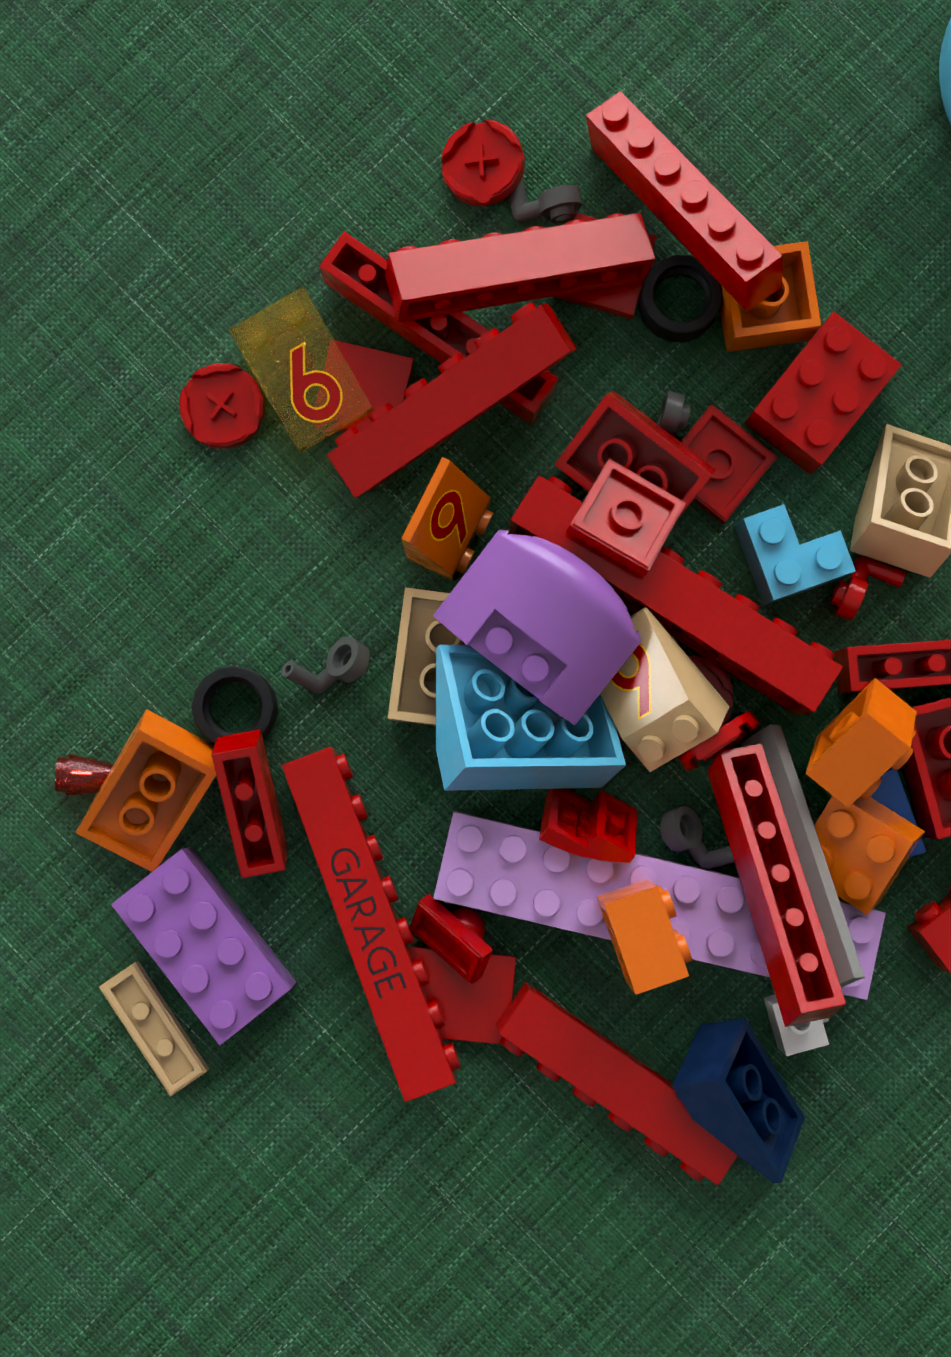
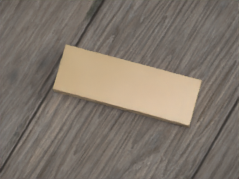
(154, 1028)

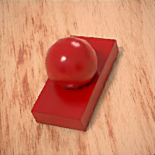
(453, 936)

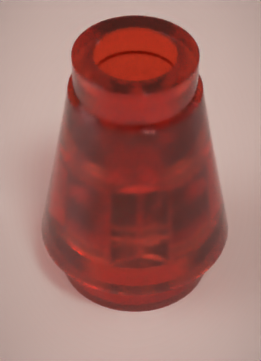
(80, 775)

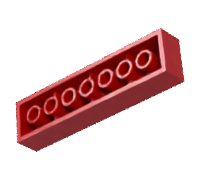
(693, 609)

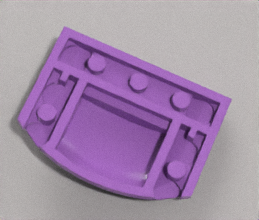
(542, 620)

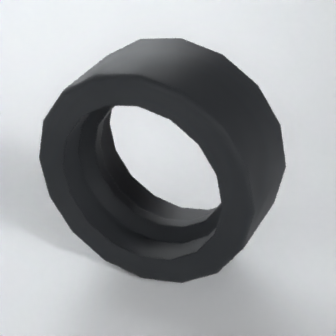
(679, 331)
(220, 677)

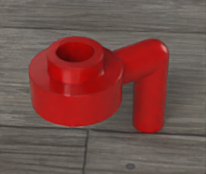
(849, 595)

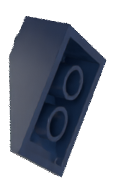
(740, 1096)

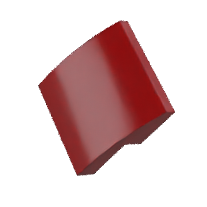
(589, 829)

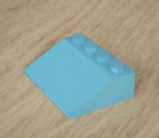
(506, 739)

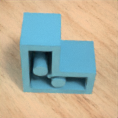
(781, 564)

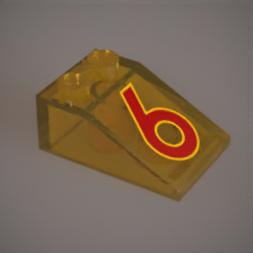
(301, 369)

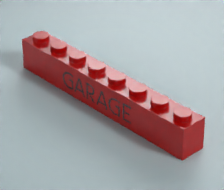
(370, 923)

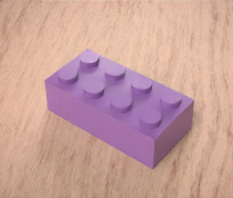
(204, 944)

